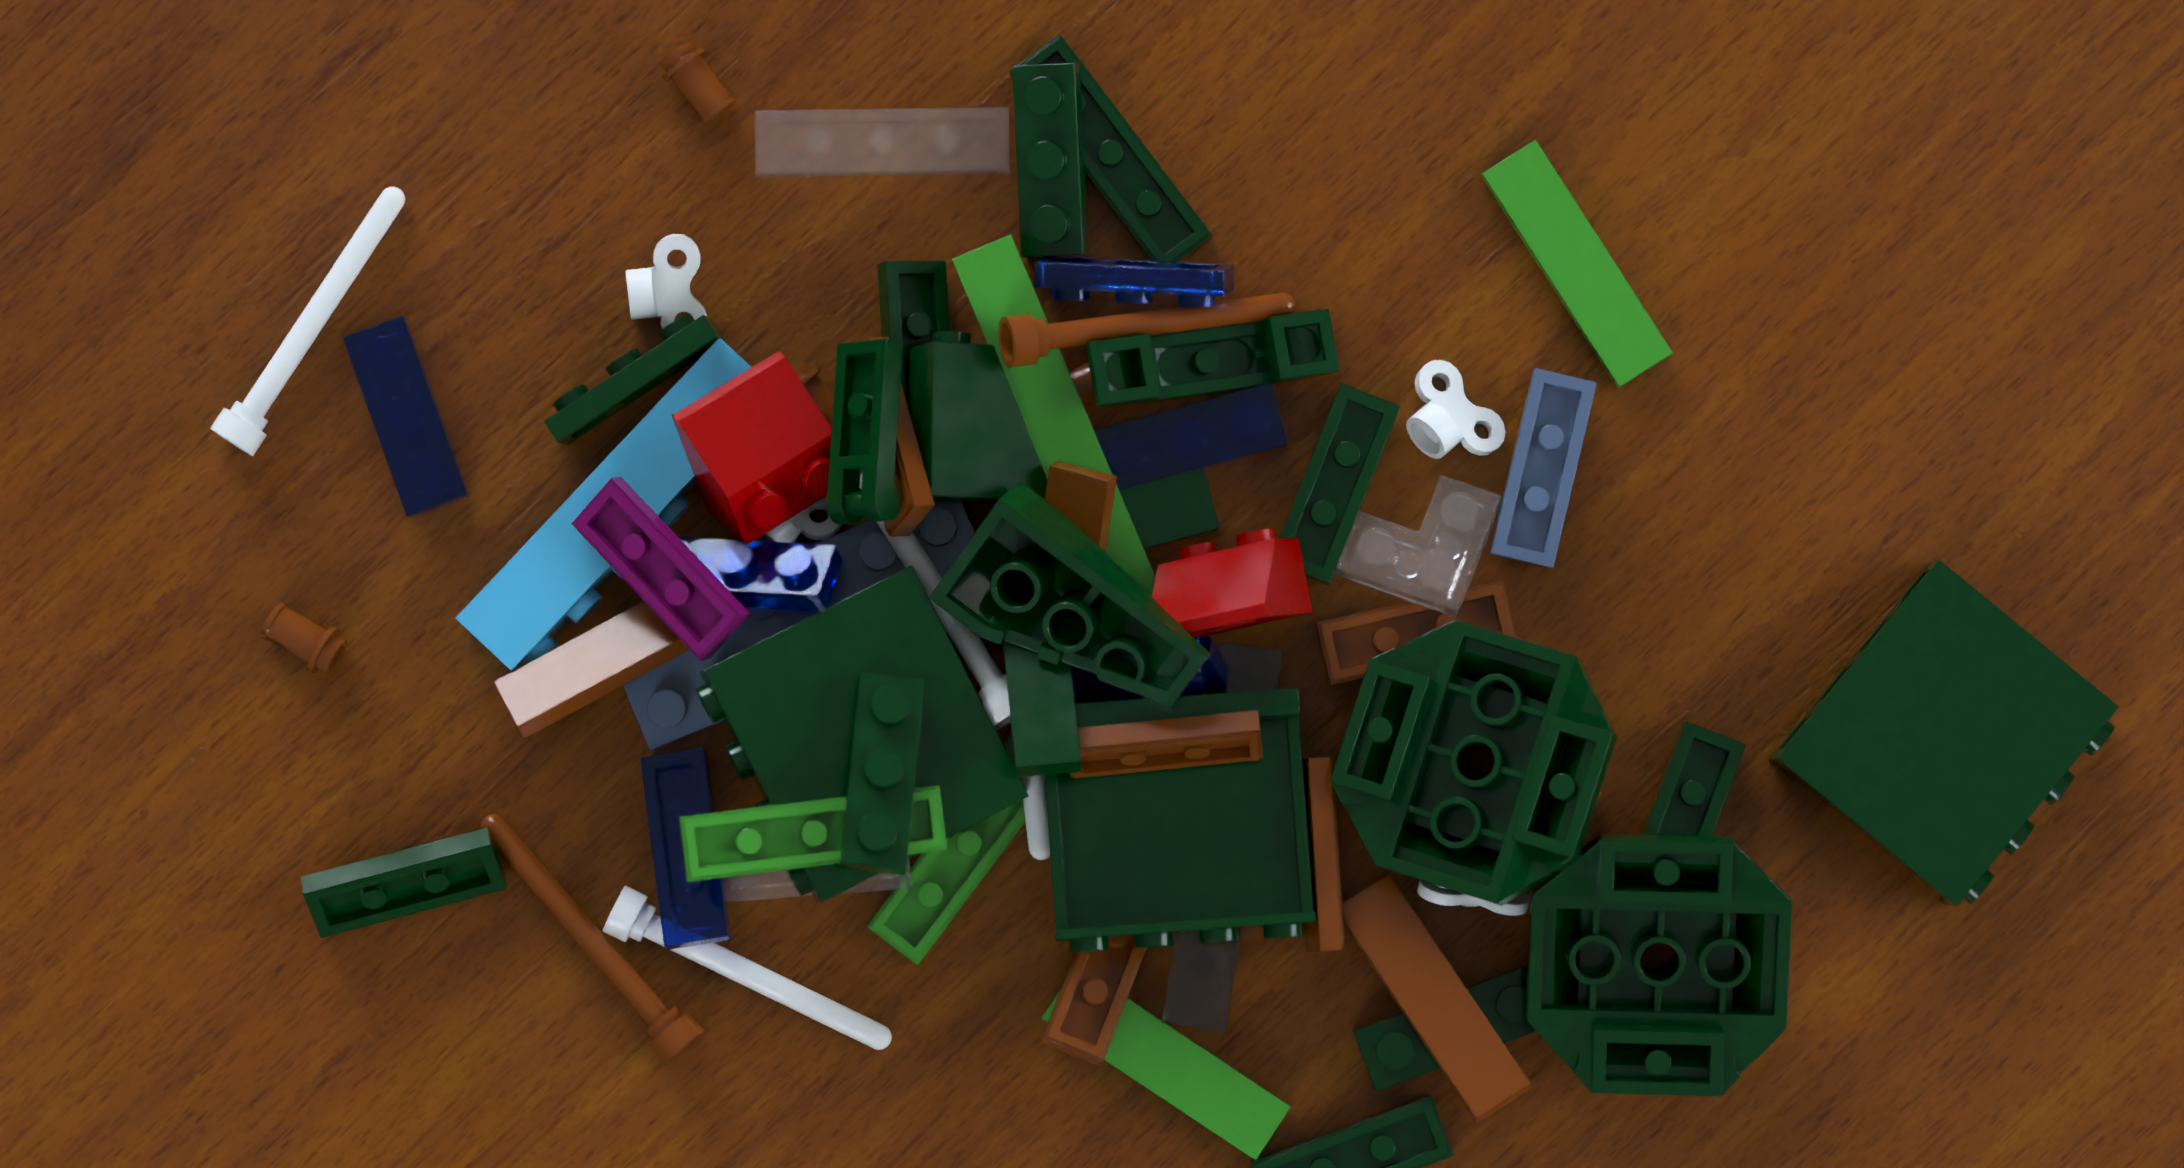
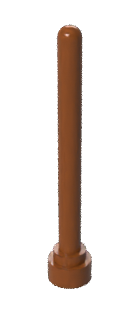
(1027, 339)
(668, 1028)

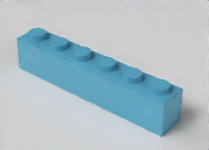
(557, 568)

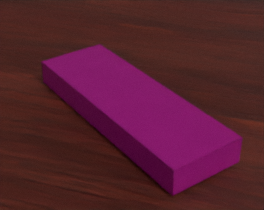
(660, 568)

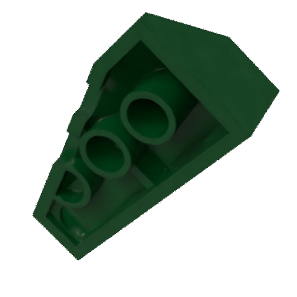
(1055, 592)

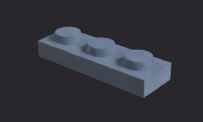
(1543, 468)

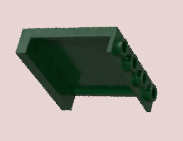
(796, 708)
(1947, 734)
(1184, 844)

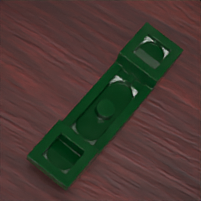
(1212, 359)

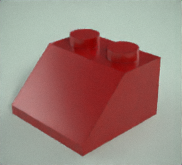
(757, 448)
(1234, 586)

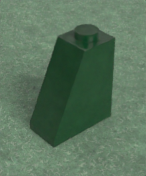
(969, 422)

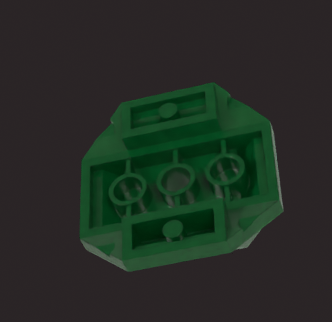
(1411, 747)
(1672, 1025)

